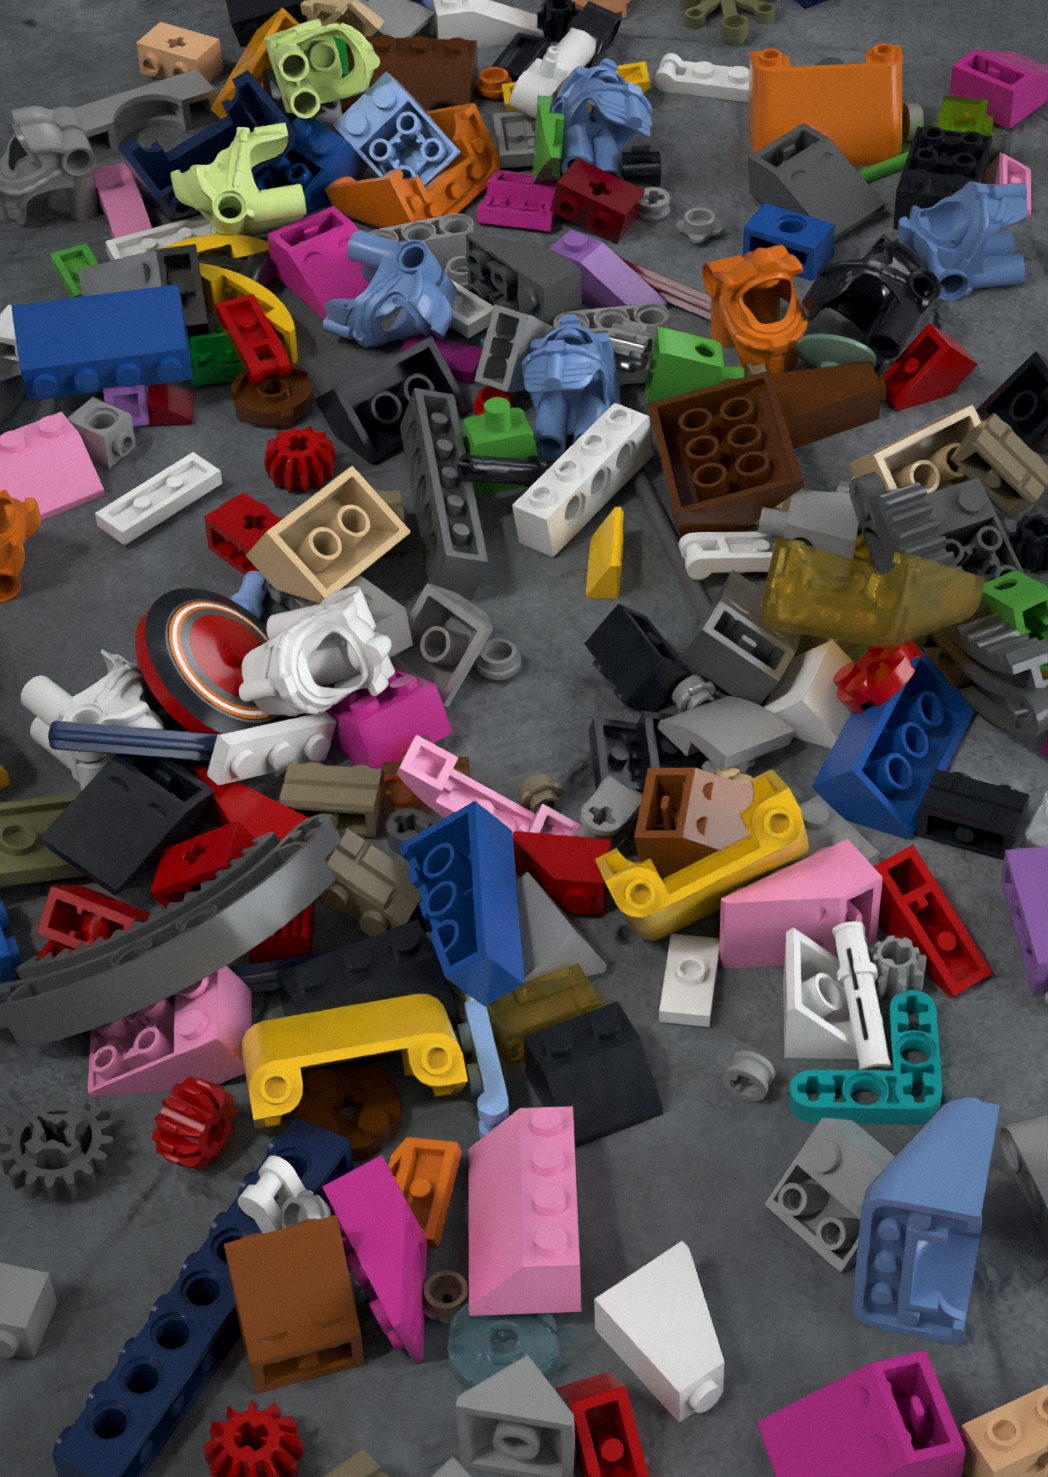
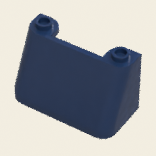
(152, 166)

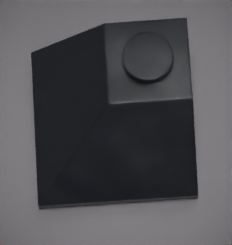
(1022, 401)

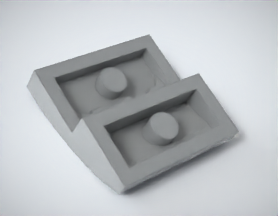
(727, 731)

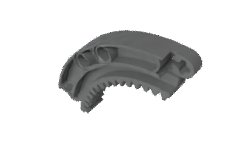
(979, 656)
(172, 947)

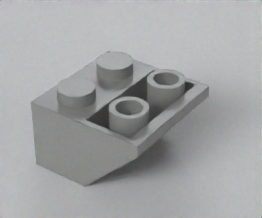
(827, 1186)

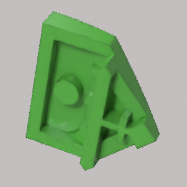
(547, 141)

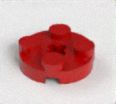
(875, 676)

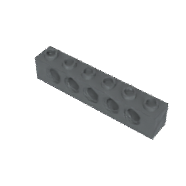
(442, 501)

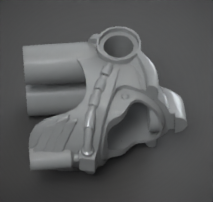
(56, 159)

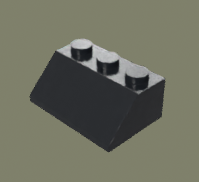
(371, 406)
(368, 971)

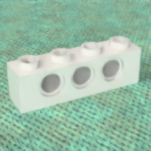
(583, 480)

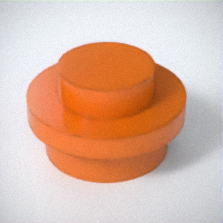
(490, 82)

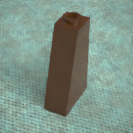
(828, 400)

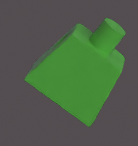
(684, 365)
(498, 434)
(1020, 603)

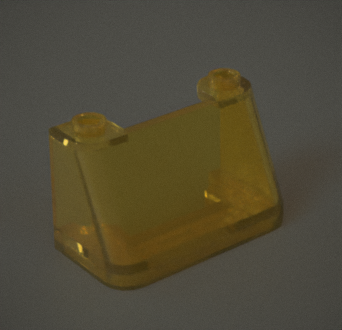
(850, 603)

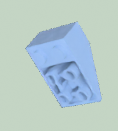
(396, 133)

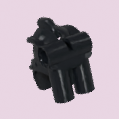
(877, 294)

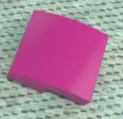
(518, 201)

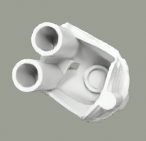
(314, 650)
(116, 699)

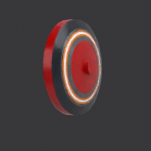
(193, 657)

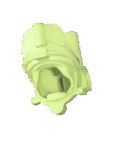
(310, 65)
(230, 189)

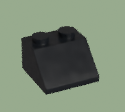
(597, 1069)

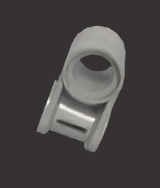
(610, 812)

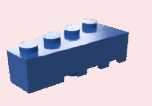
(471, 900)

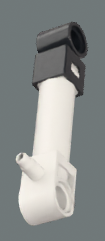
(582, 46)

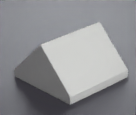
(808, 695)
(814, 1003)

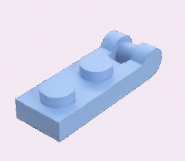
(485, 1072)

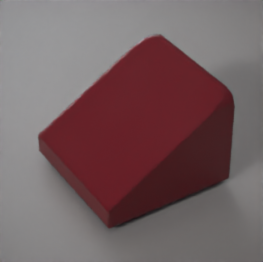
(169, 405)

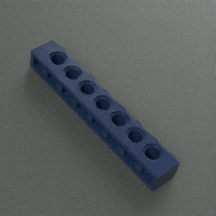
(176, 1318)

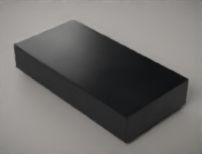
(521, 54)

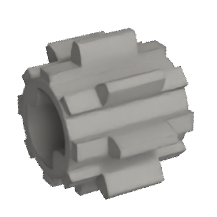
(631, 345)
(898, 967)

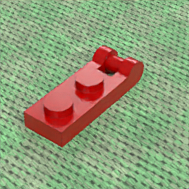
(253, 338)

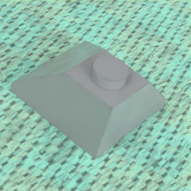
(445, 639)

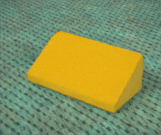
(606, 557)

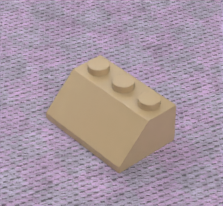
(922, 454)
(328, 539)

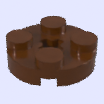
(261, 406)
(357, 1087)

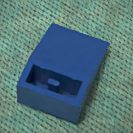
(313, 162)

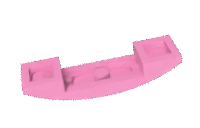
(120, 200)
(431, 777)

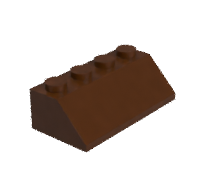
(425, 68)

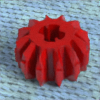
(299, 459)
(194, 1123)
(254, 1444)

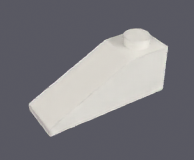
(482, 21)

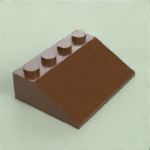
(725, 454)

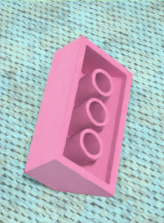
(48, 465)
(524, 1216)

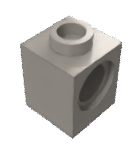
(104, 431)

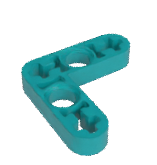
(892, 1087)

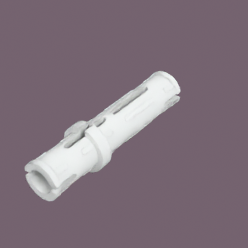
(858, 979)

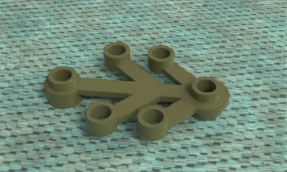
(734, 26)

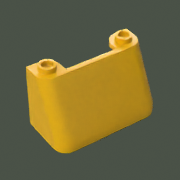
(663, 906)
(405, 1024)

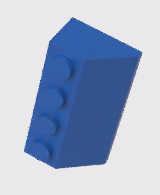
(102, 342)
(892, 751)

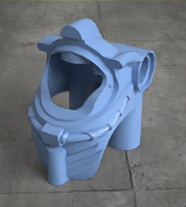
(615, 116)
(963, 237)
(399, 277)
(570, 383)

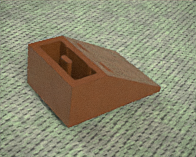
(688, 816)
(294, 1303)

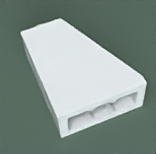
(665, 1332)

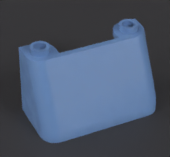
(926, 1226)

